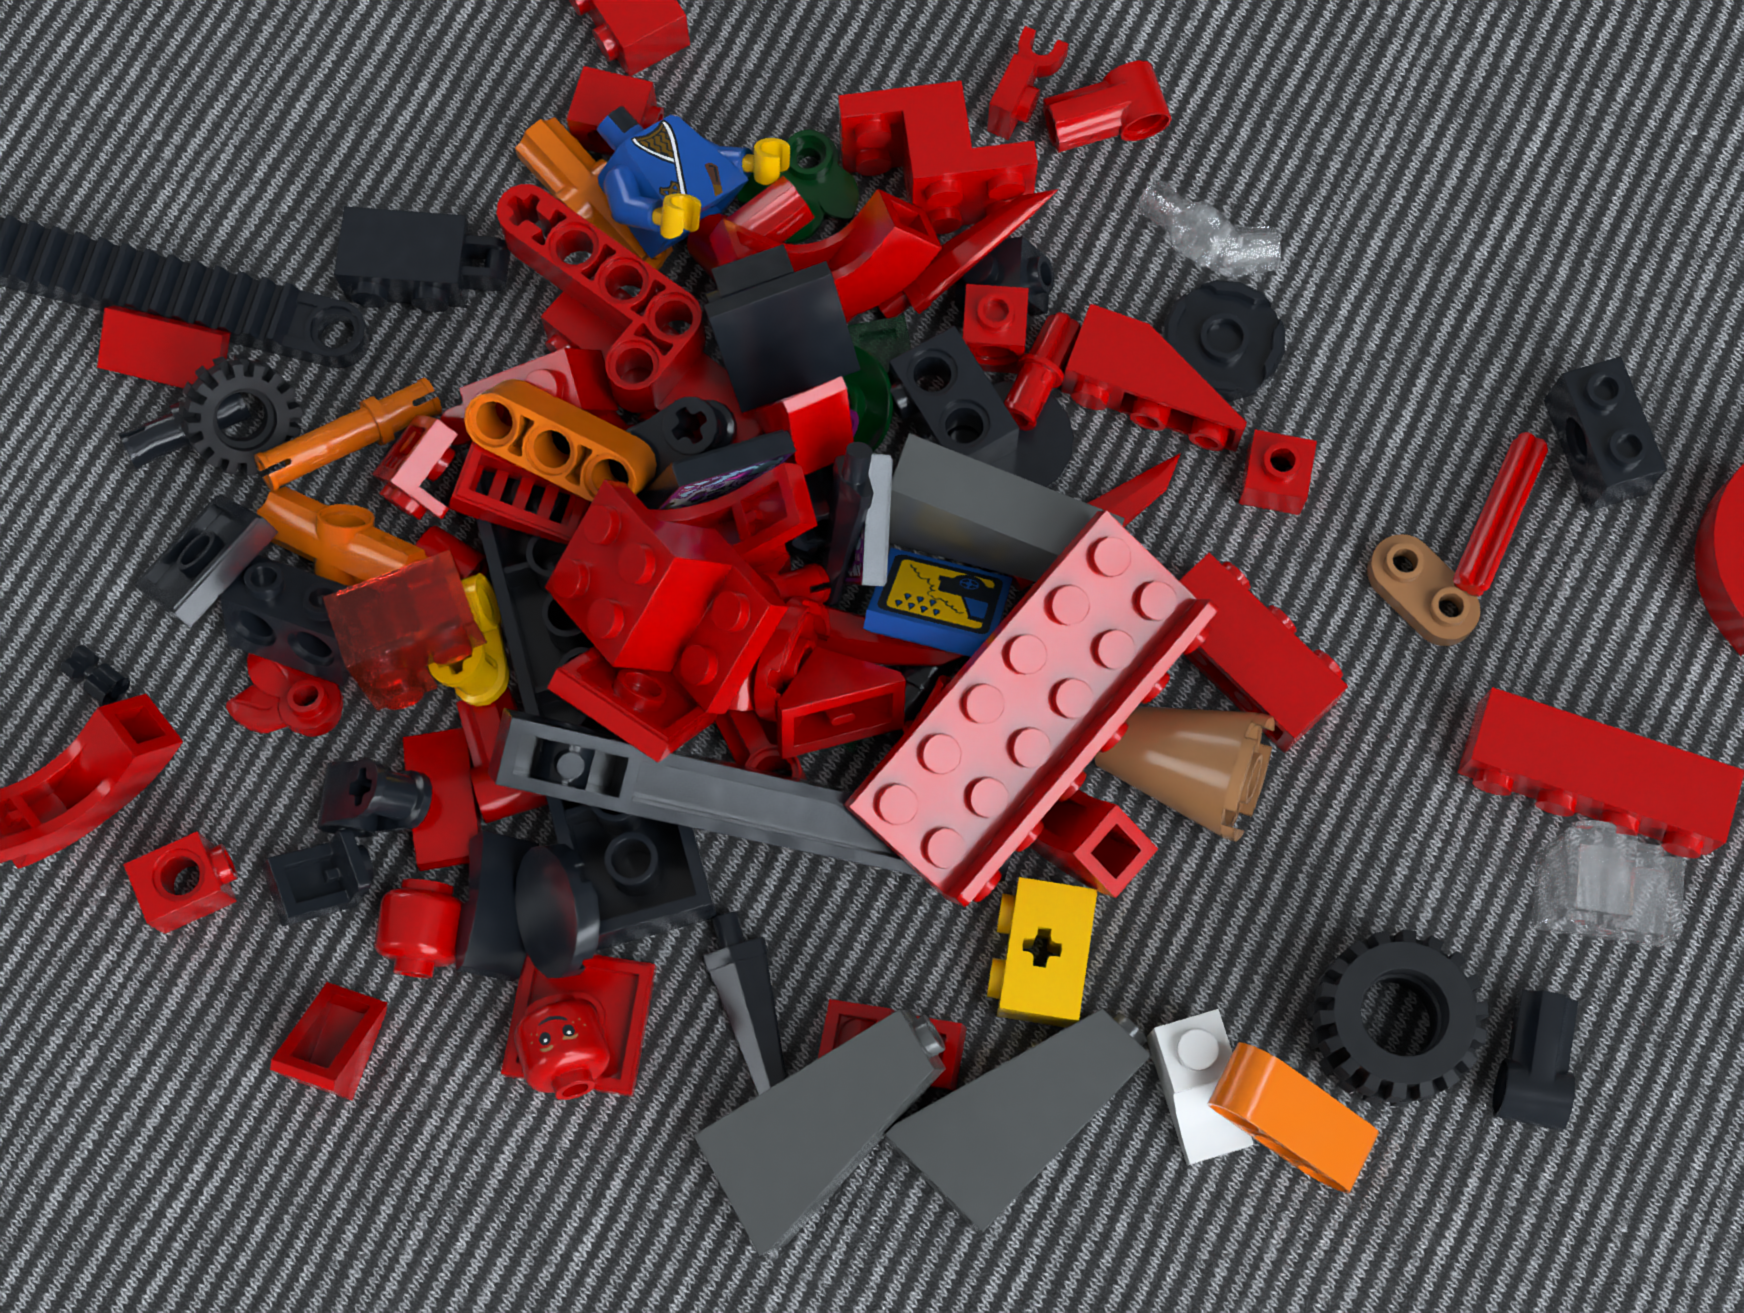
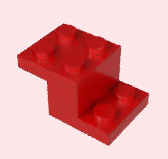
(931, 140)
(665, 597)

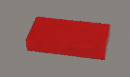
(157, 346)

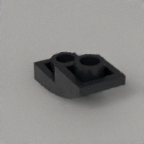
(488, 924)

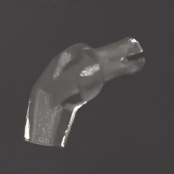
(1208, 236)

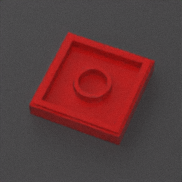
(635, 704)
(620, 995)

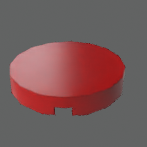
(787, 652)

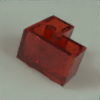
(402, 625)

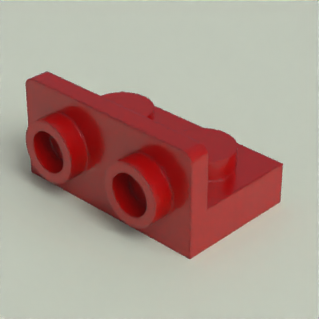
(417, 455)

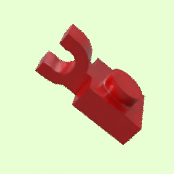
(1016, 95)

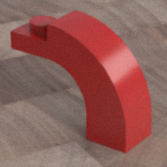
(868, 258)
(755, 516)
(1721, 560)
(88, 782)
(1093, 843)

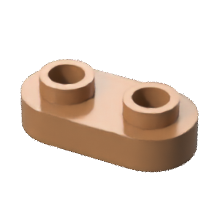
(1418, 592)

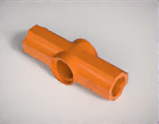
(573, 179)
(336, 537)

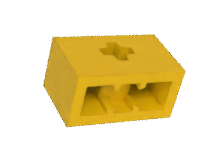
(1053, 913)

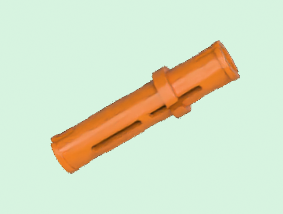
(347, 434)

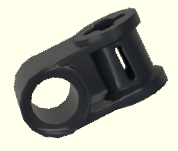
(672, 429)
(372, 799)

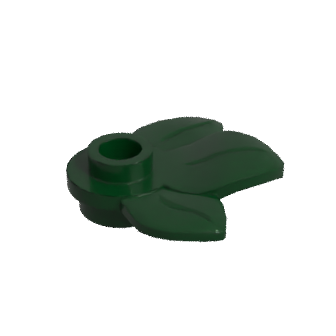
(824, 188)

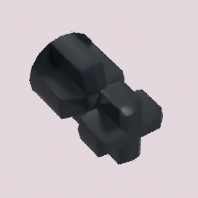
(101, 682)

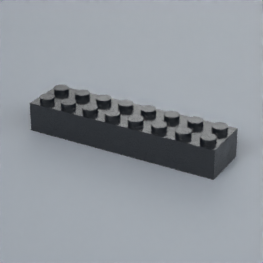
(641, 867)

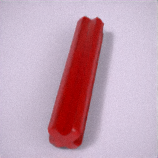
(1500, 514)

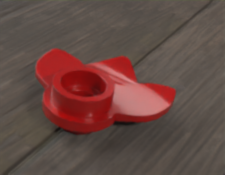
(279, 700)

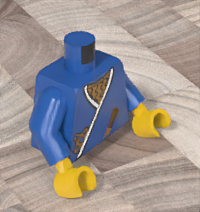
(673, 177)

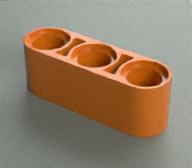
(531, 442)
(1293, 1117)

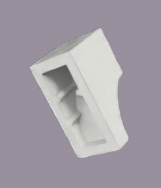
(1189, 1065)

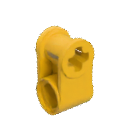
(485, 672)

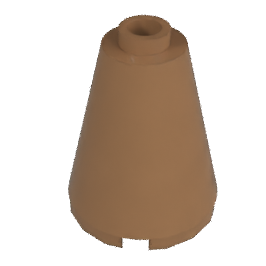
(1195, 762)

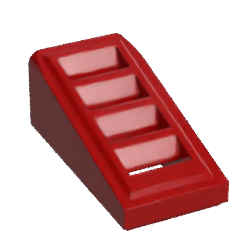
(513, 516)

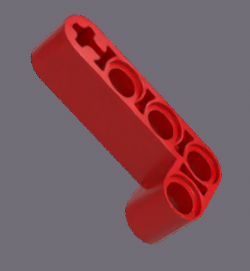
(595, 283)

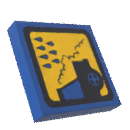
(937, 603)

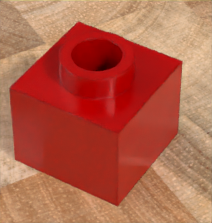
(1270, 488)

